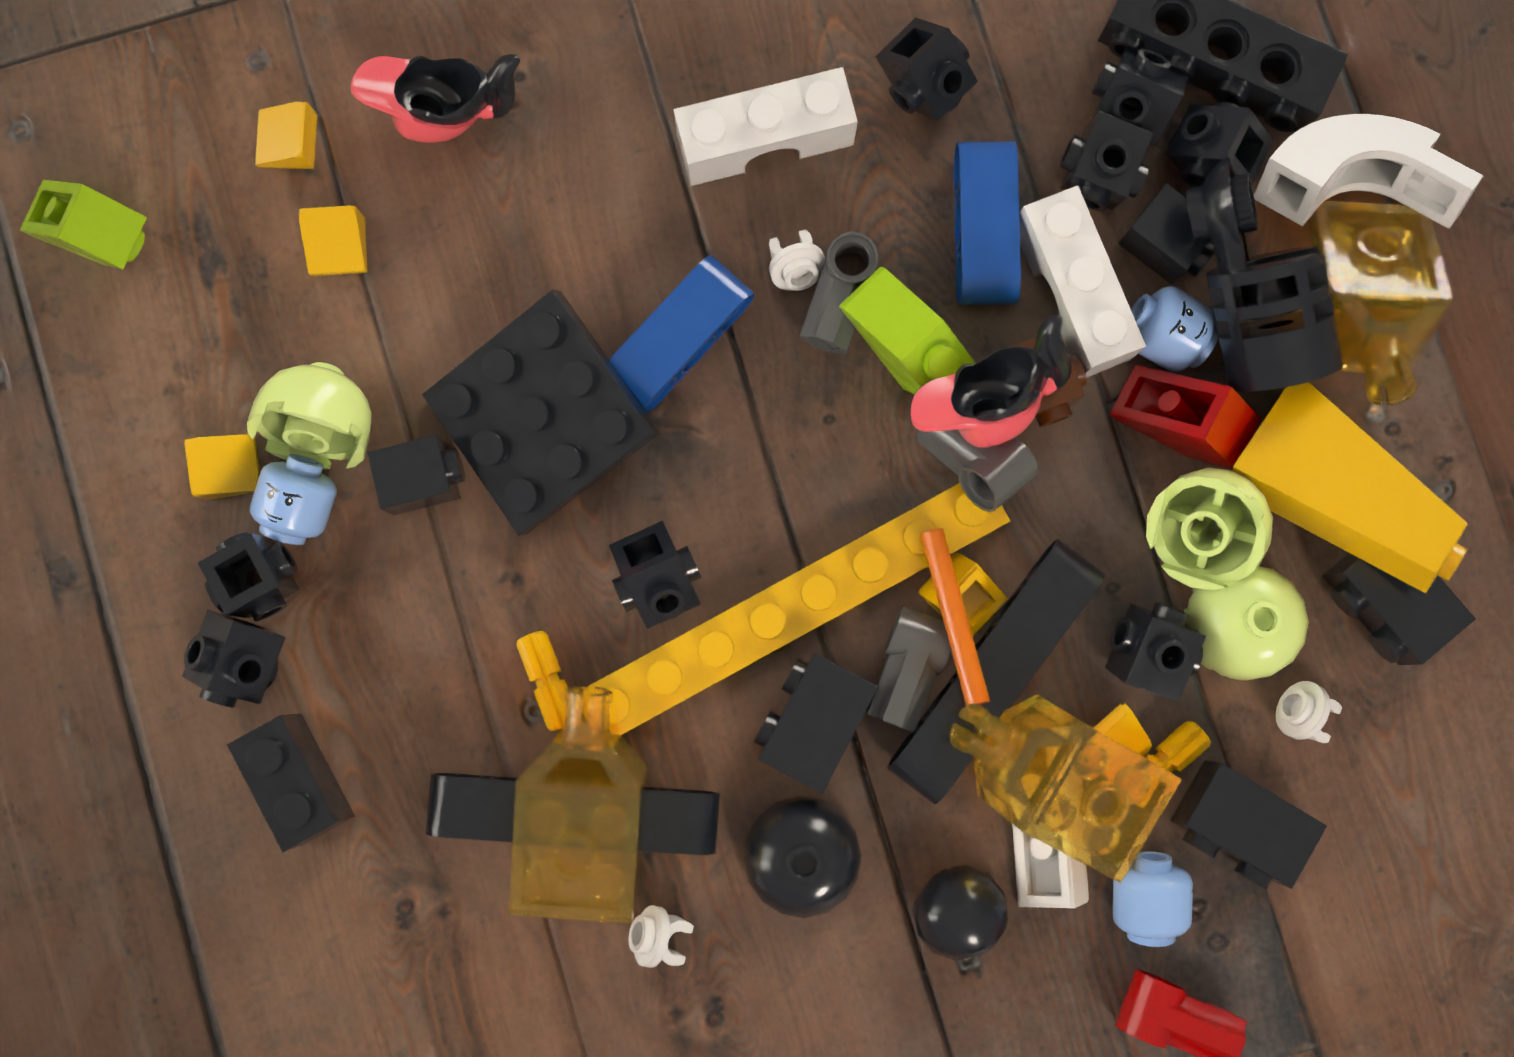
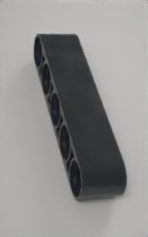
(1009, 658)
(485, 805)

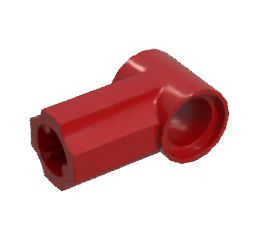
(1165, 1015)

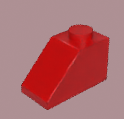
(1187, 415)

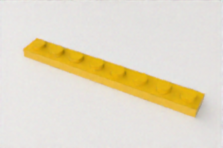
(790, 609)

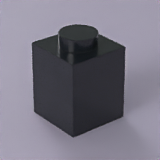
(1165, 238)
(416, 474)

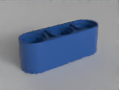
(987, 223)
(681, 331)

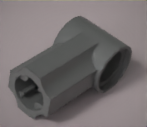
(825, 322)
(985, 474)
(915, 655)

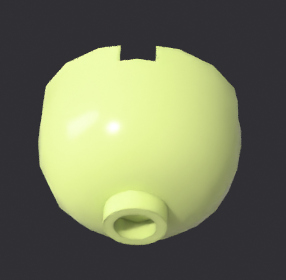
(312, 415)
(1210, 528)
(1250, 625)

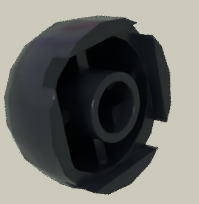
(802, 857)

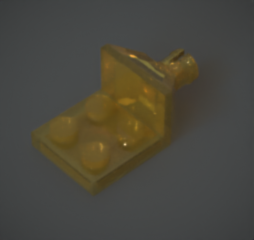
(1383, 288)
(1065, 782)
(578, 820)

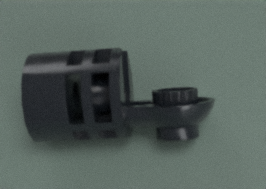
(1278, 345)

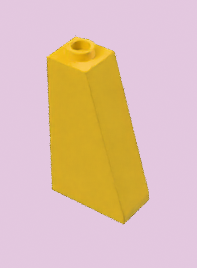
(1350, 490)

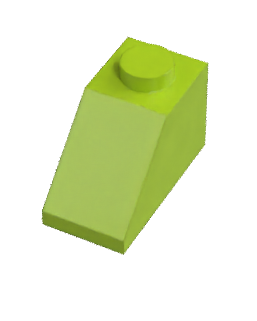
(85, 223)
(904, 331)

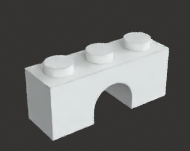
(798, 114)
(1069, 253)

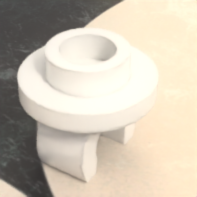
(796, 265)
(1304, 711)
(651, 934)

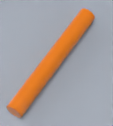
(954, 617)

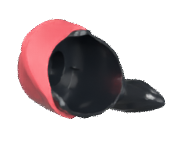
(435, 97)
(997, 395)

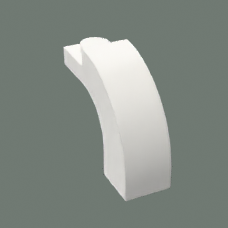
(1365, 155)

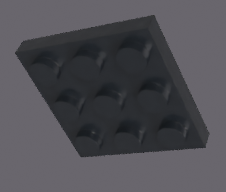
(540, 413)

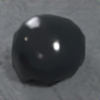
(961, 913)

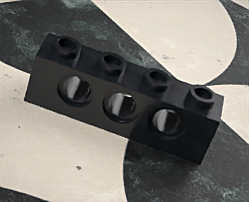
(1251, 41)

